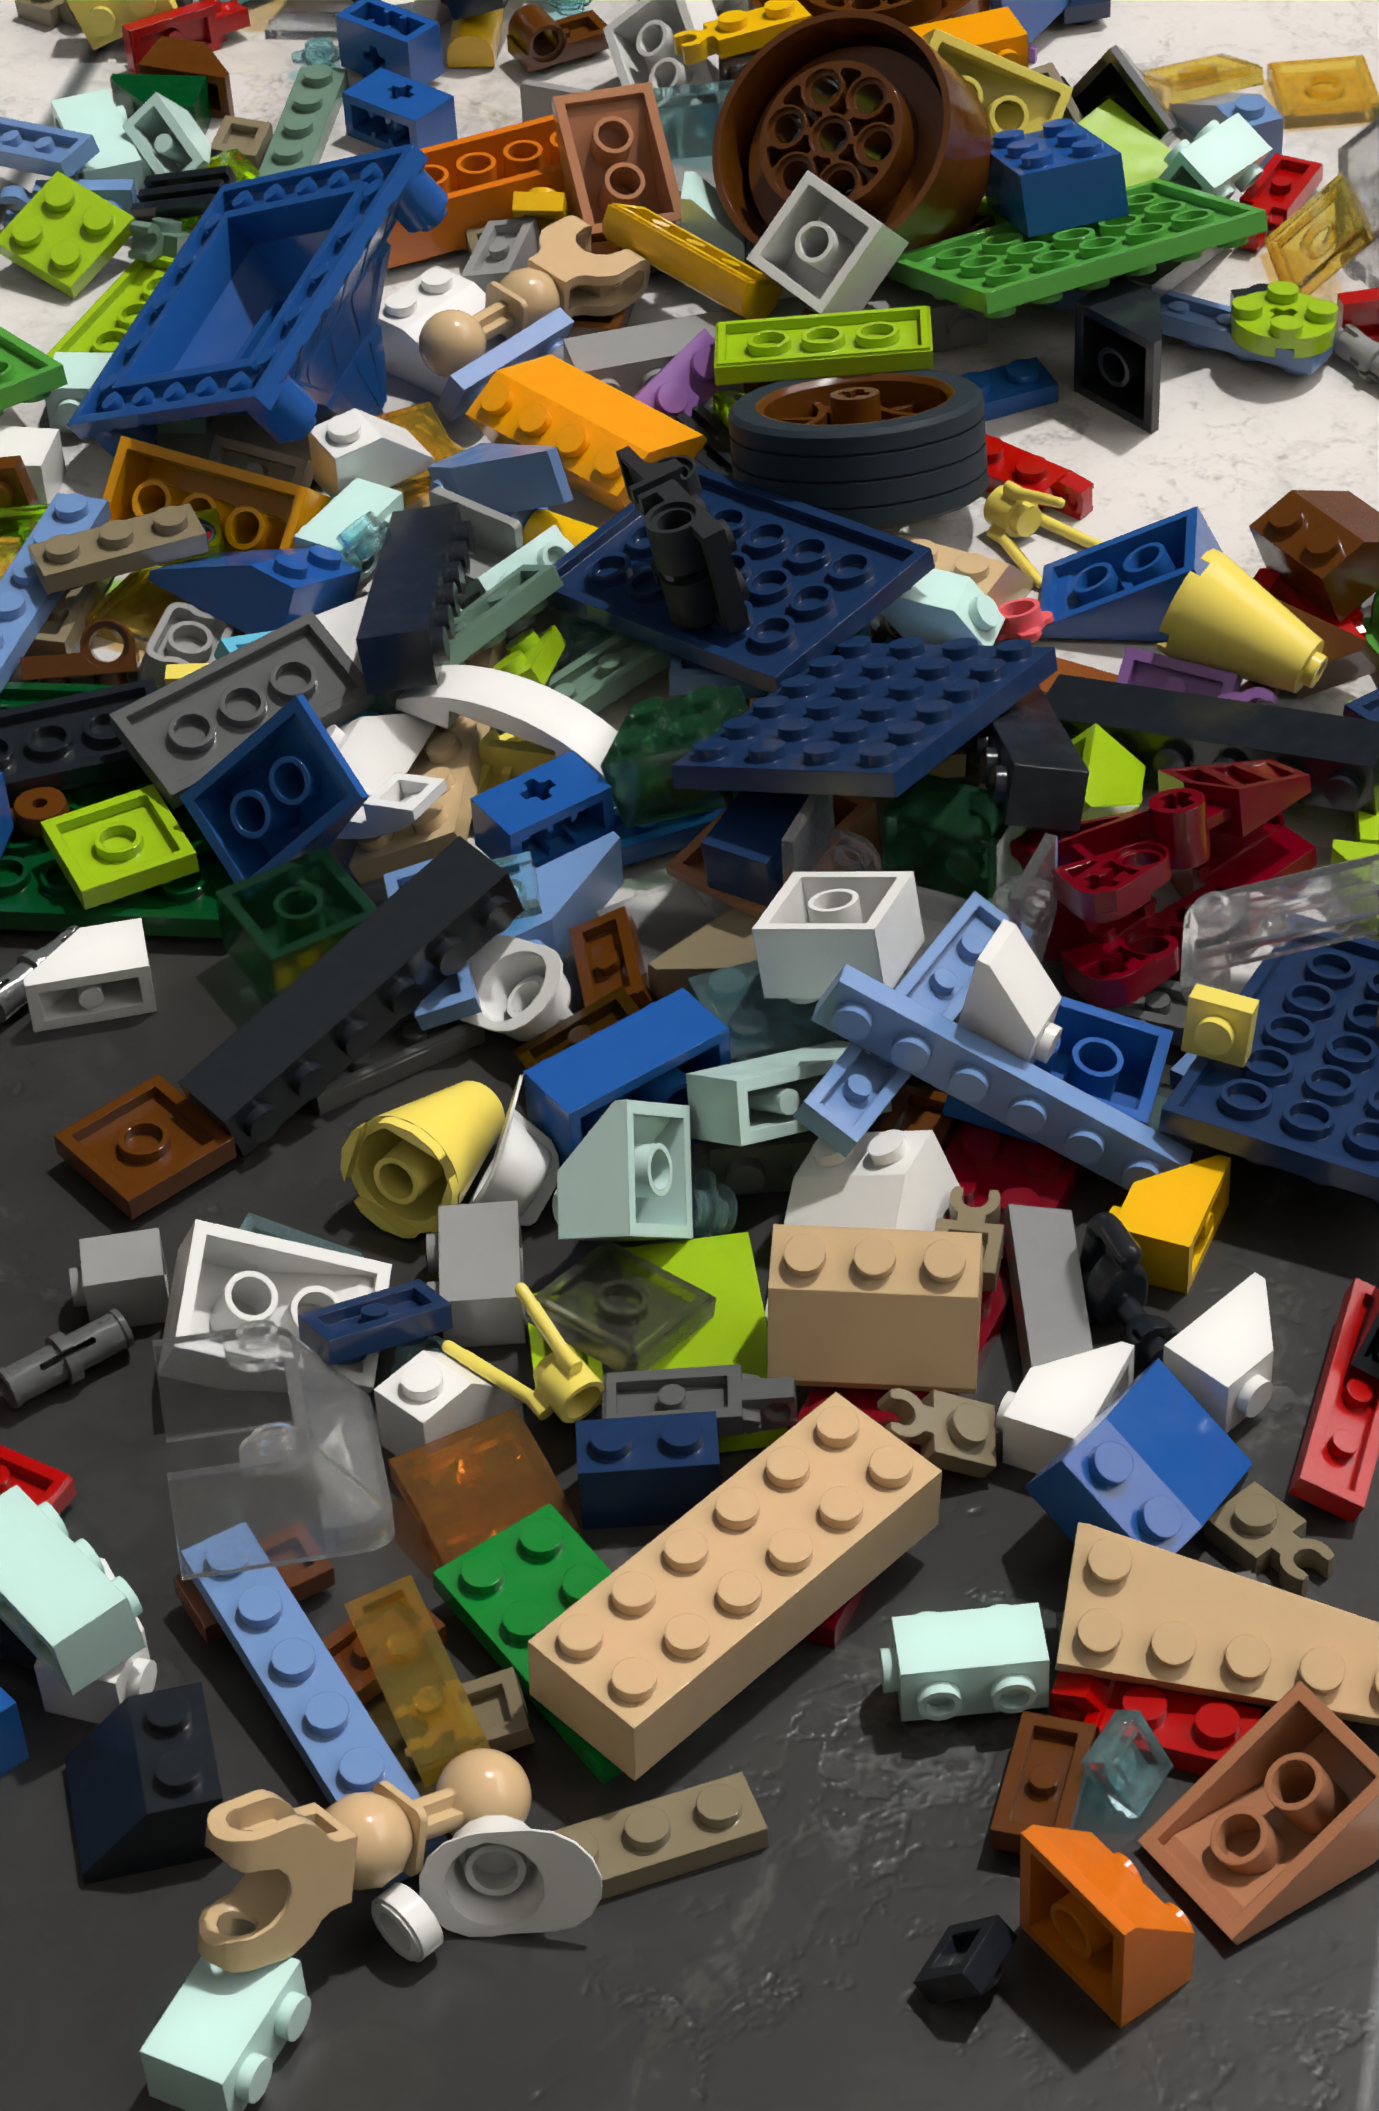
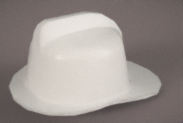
(519, 988)
(521, 1167)
(509, 1880)

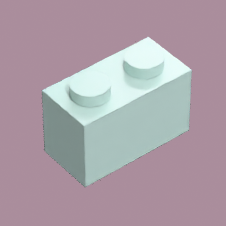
(224, 2035)

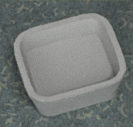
(182, 638)

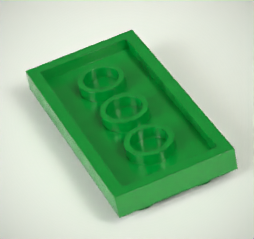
(518, 1587)

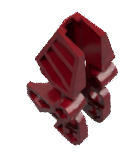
(1201, 833)

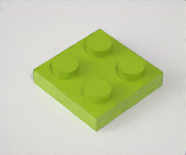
(65, 234)
(119, 846)

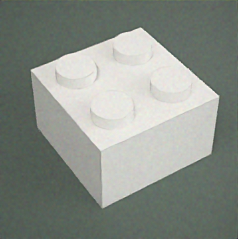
(826, 248)
(835, 921)

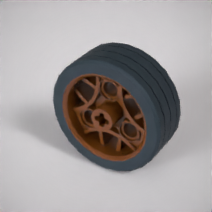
(865, 444)

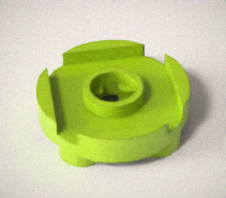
(1283, 321)

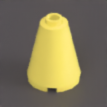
(1240, 628)
(421, 1156)

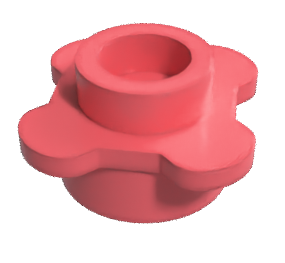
(1023, 620)

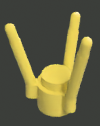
(1016, 514)
(562, 1377)

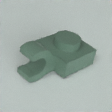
(157, 238)

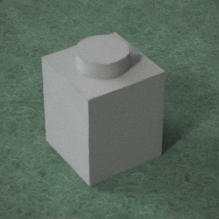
(123, 1274)

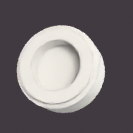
(406, 1922)

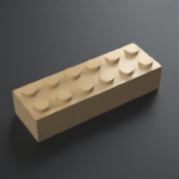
(733, 1585)

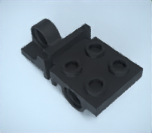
(686, 543)

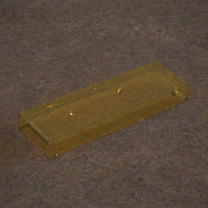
(416, 1676)

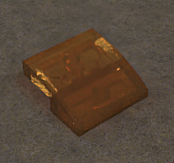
(476, 1484)

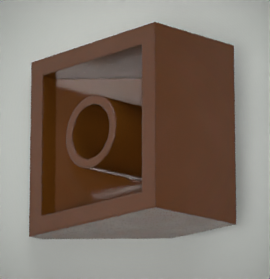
(1322, 547)

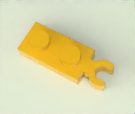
(739, 31)

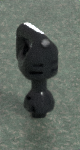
(1119, 1287)

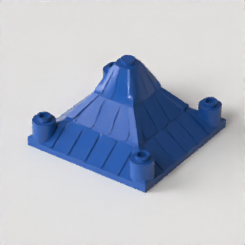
(269, 304)

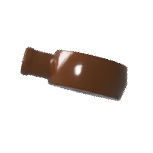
(36, 806)

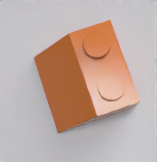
(1102, 1921)

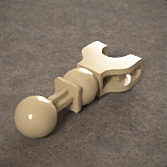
(556, 277)
(312, 1858)

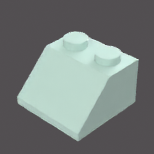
(629, 1177)

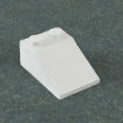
(645, 47)
(409, 308)
(882, 1184)
(246, 1276)

